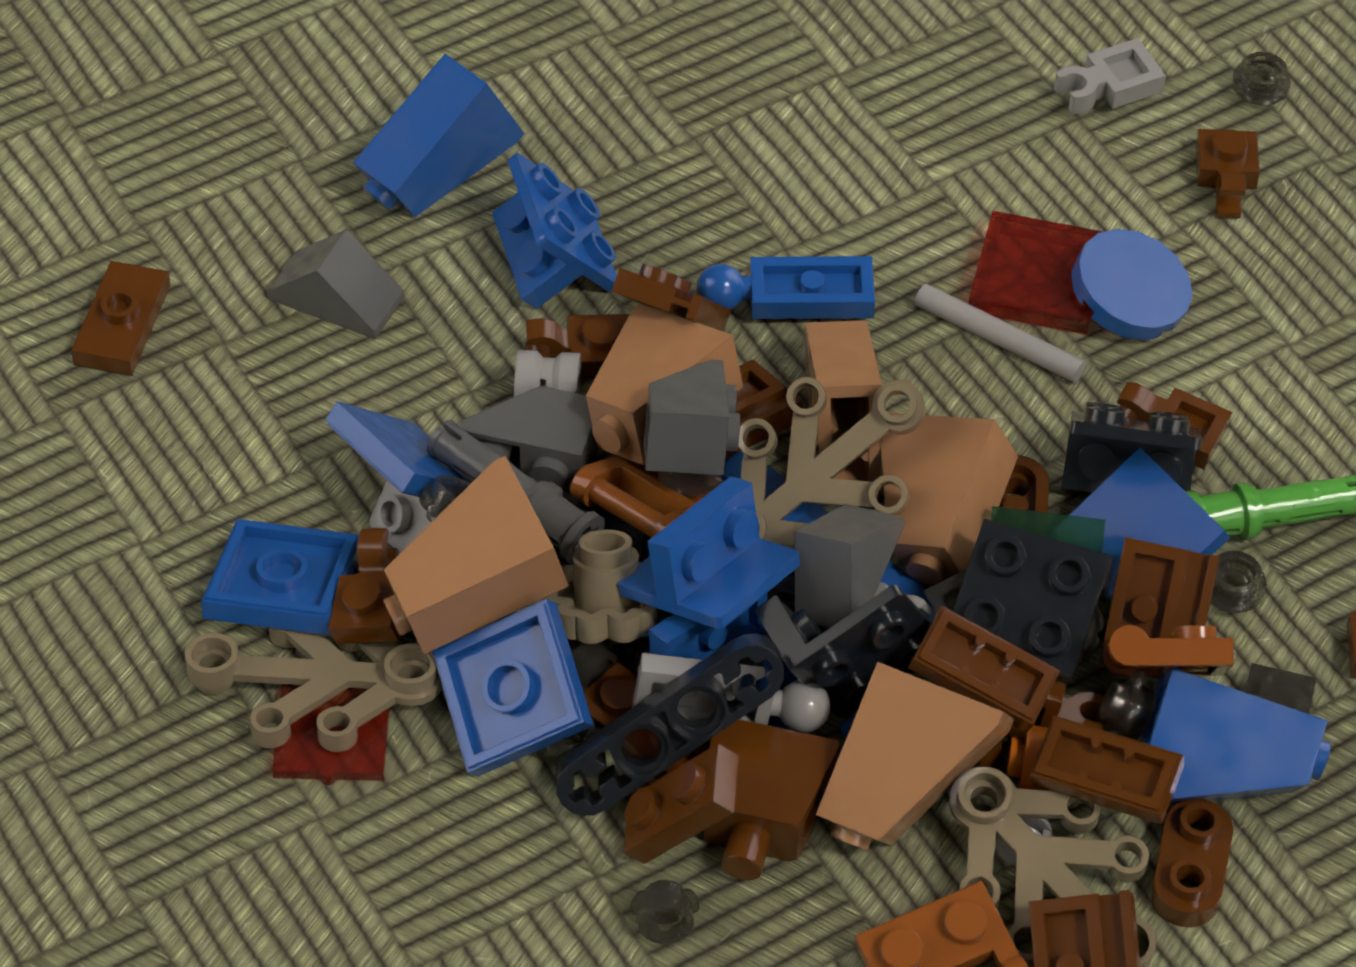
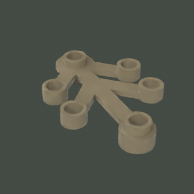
(811, 477)
(394, 677)
(1038, 858)

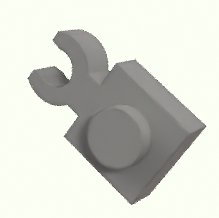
(1114, 73)

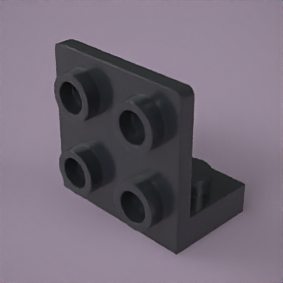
(1105, 439)
(1034, 592)
(846, 654)

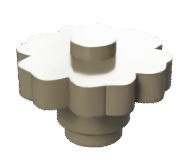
(592, 601)

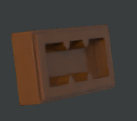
(121, 318)
(984, 668)
(1107, 769)

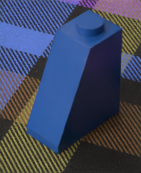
(436, 139)
(1234, 740)

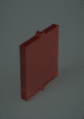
(306, 759)

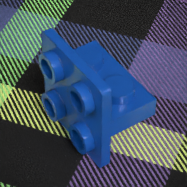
(551, 234)
(711, 560)

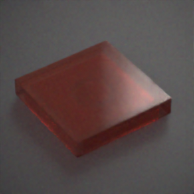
(1028, 272)

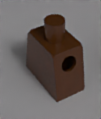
(776, 794)

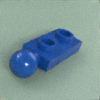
(795, 287)

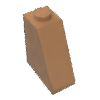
(647, 350)
(846, 366)
(953, 479)
(473, 563)
(904, 755)

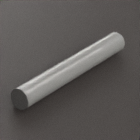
(1000, 333)

